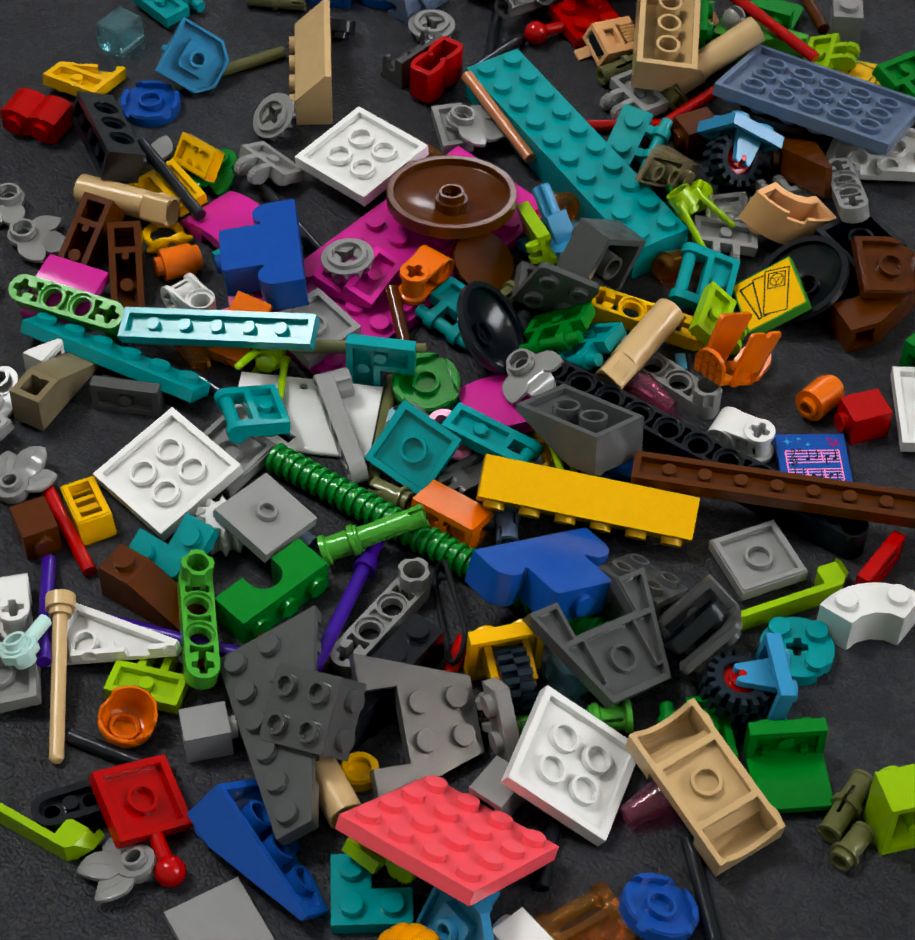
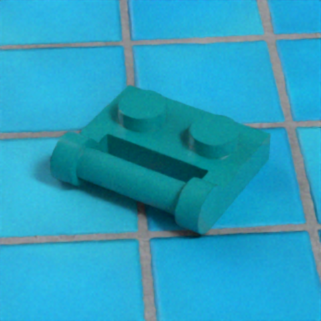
(716, 268)
(263, 408)

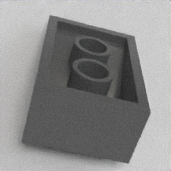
(584, 428)

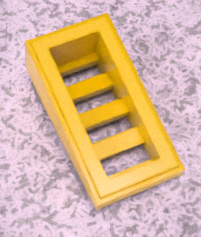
(89, 513)

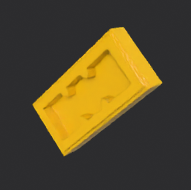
(198, 157)

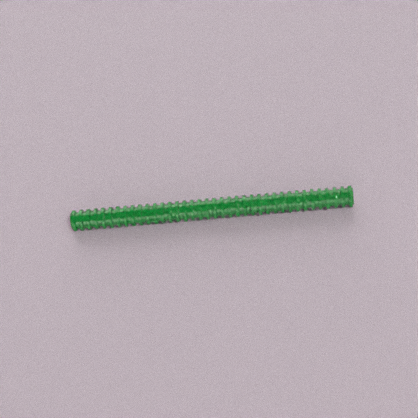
(368, 507)

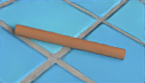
(498, 117)

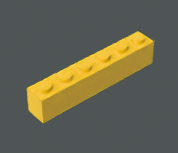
(587, 499)

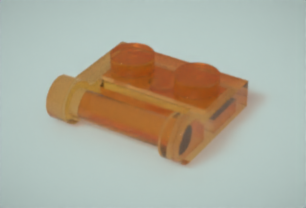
(601, 926)

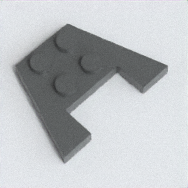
(616, 657)
(433, 716)

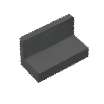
(126, 395)

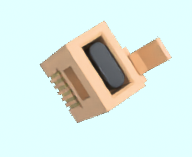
(607, 40)

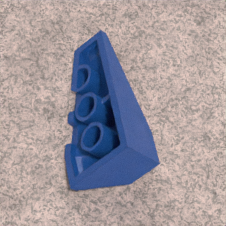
(239, 830)

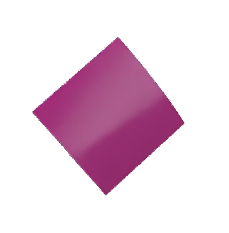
(223, 213)
(71, 275)
(364, 289)
(488, 398)

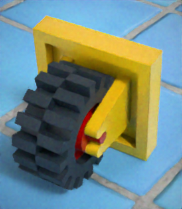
(509, 654)

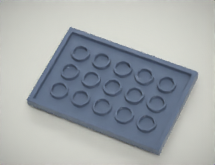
(818, 99)

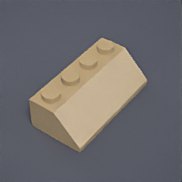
(665, 43)
(312, 67)

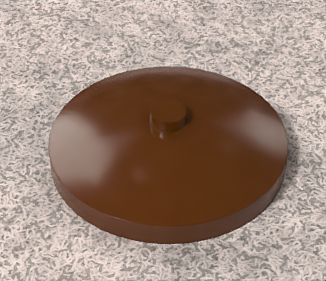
(451, 197)

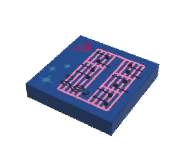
(813, 455)

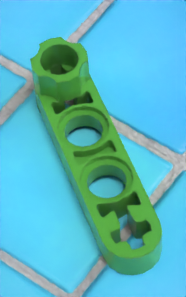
(71, 298)
(197, 571)

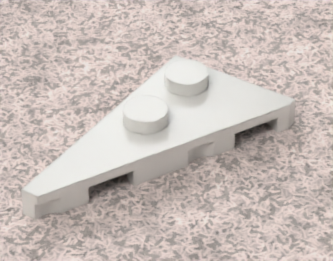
(104, 638)

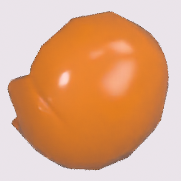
(127, 717)

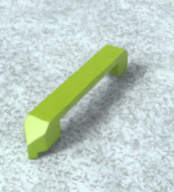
(828, 580)
(68, 842)

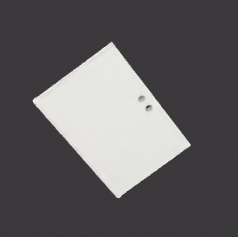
(308, 418)

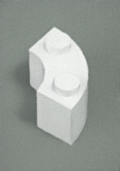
(868, 612)

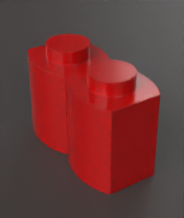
(436, 69)
(37, 115)

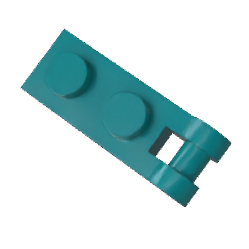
(490, 436)

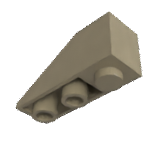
(666, 167)
(49, 388)

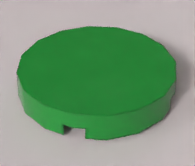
(432, 385)

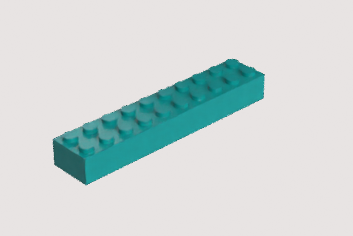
(576, 156)

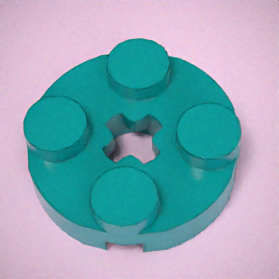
(813, 639)

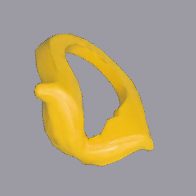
(178, 238)

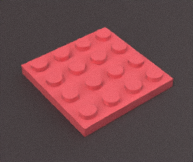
(448, 838)

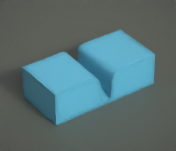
(680, 359)

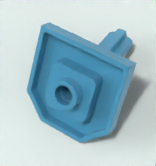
(193, 58)
(555, 221)
(455, 919)

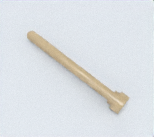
(59, 606)

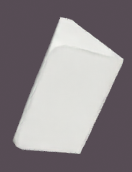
(42, 353)

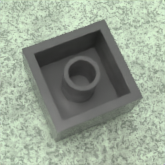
(601, 251)

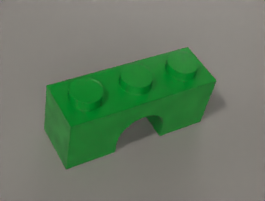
(252, 610)

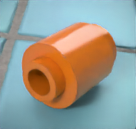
(177, 261)
(819, 397)

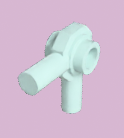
(20, 648)

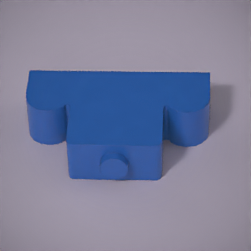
(266, 256)
(544, 572)

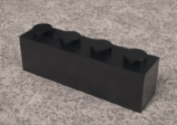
(413, 643)

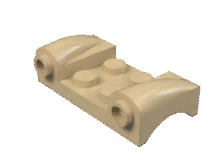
(706, 787)

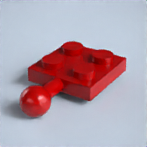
(571, 19)
(144, 805)

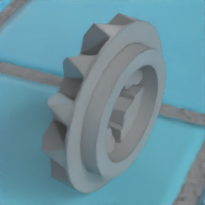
(438, 20)
(265, 115)
(344, 250)

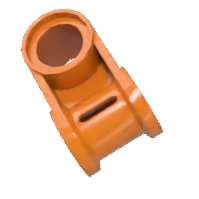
(423, 274)

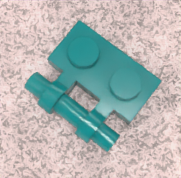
(170, 11)
(630, 131)
(445, 302)
(598, 341)

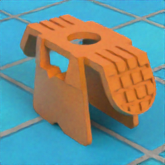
(748, 364)

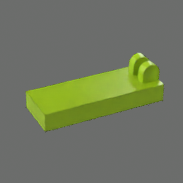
(537, 235)

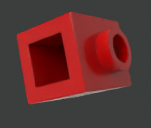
(863, 416)

